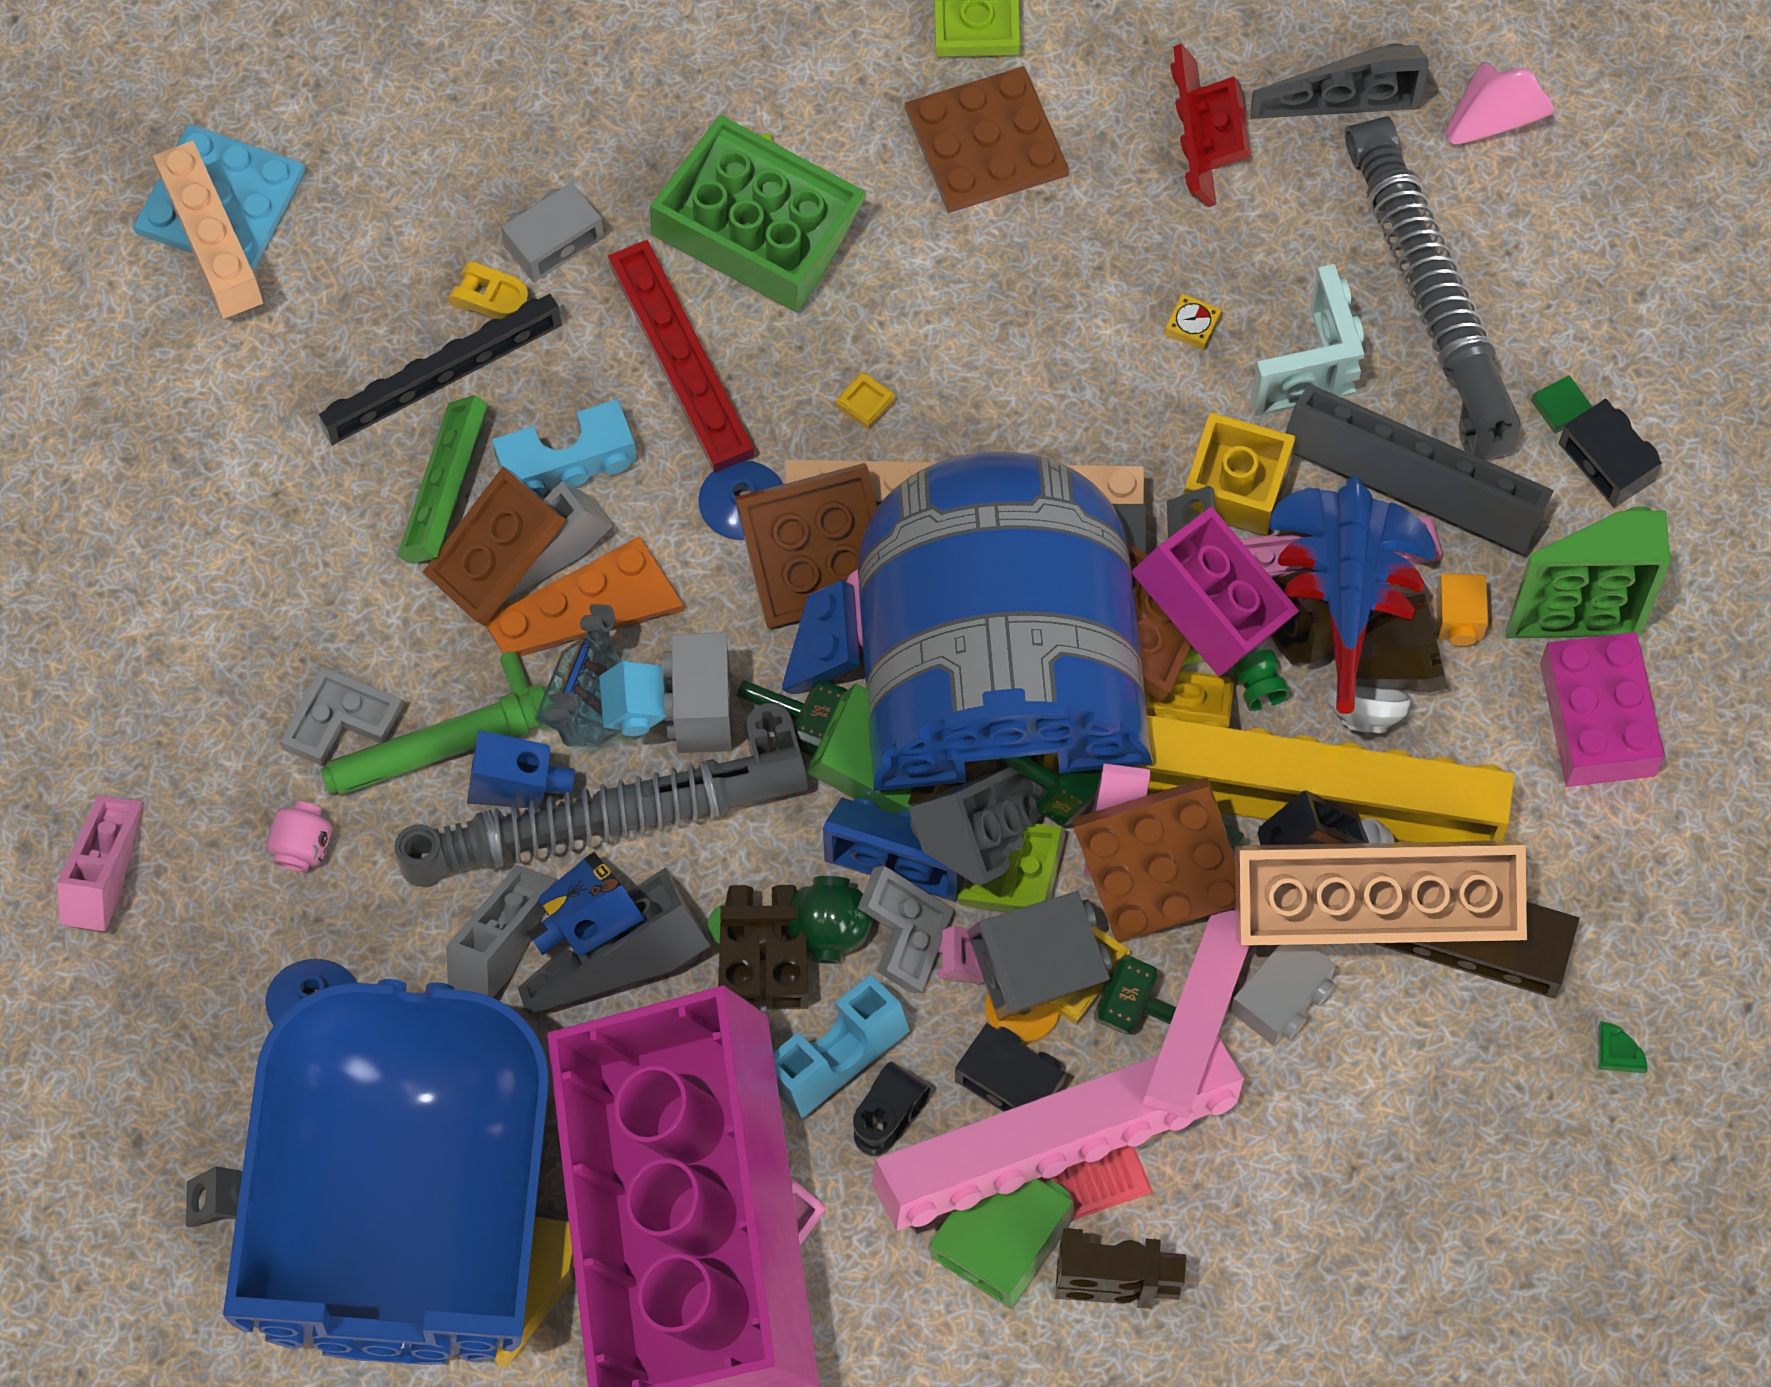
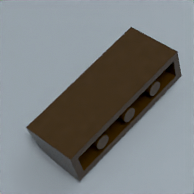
(1525, 964)

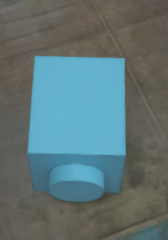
(632, 697)

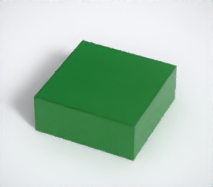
(1560, 403)

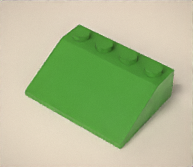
(756, 212)
(1594, 579)

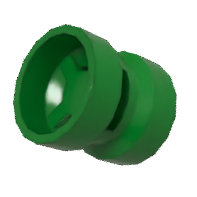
(1260, 677)

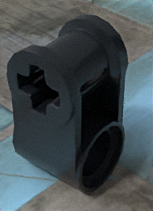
(890, 1103)

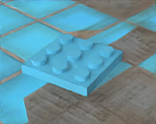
(251, 187)

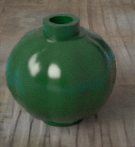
(830, 918)

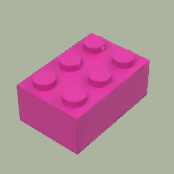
(1214, 591)
(1601, 709)

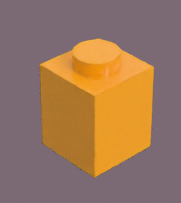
(1461, 608)

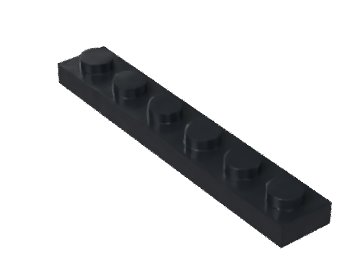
(440, 369)

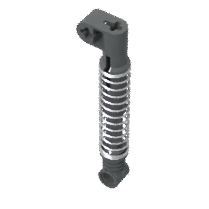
(1487, 414)
(616, 810)

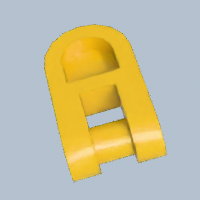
(501, 297)

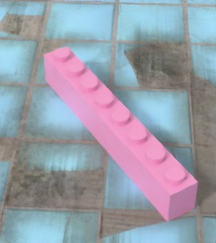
(1039, 1140)

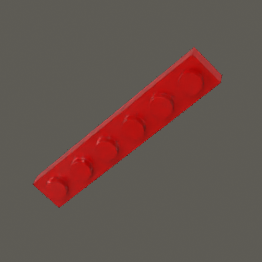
(681, 356)

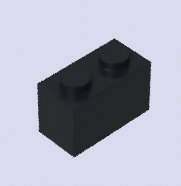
(1610, 452)
(1006, 1071)

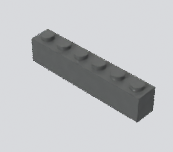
(1418, 468)

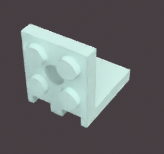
(1332, 367)

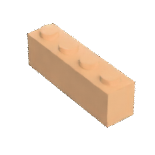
(208, 229)

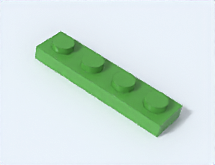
(443, 479)

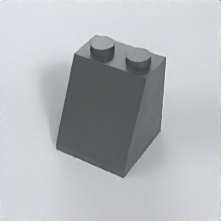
(1039, 953)

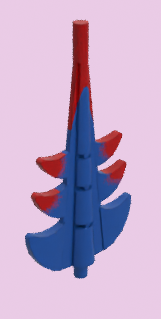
(1354, 559)

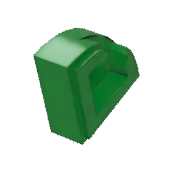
(1618, 1050)

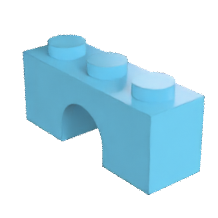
(602, 447)
(864, 1029)

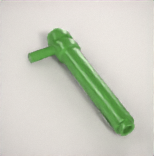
(508, 717)

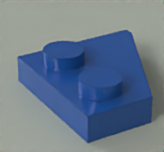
(825, 639)

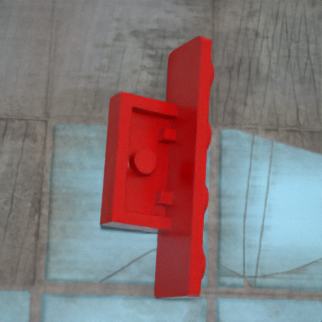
(1212, 124)

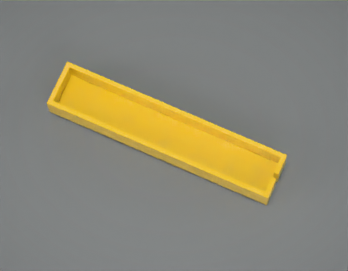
(1262, 772)

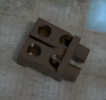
(758, 935)
(1117, 1271)

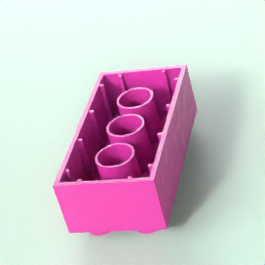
(681, 1198)

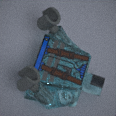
(573, 692)

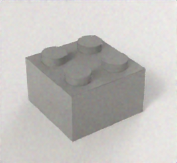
(698, 692)

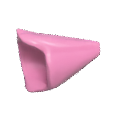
(1497, 104)

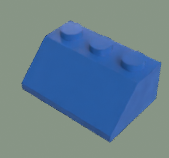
(867, 837)

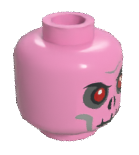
(299, 837)

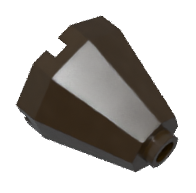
(1309, 631)
(1402, 652)

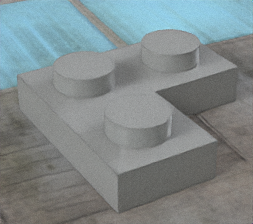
(337, 704)
(915, 922)

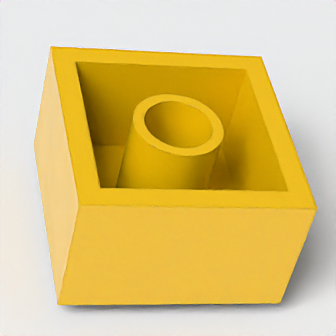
(1244, 468)

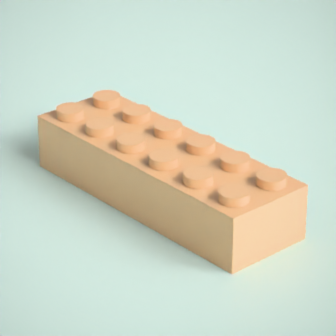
(1380, 892)

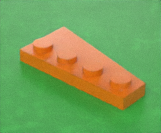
(549, 617)

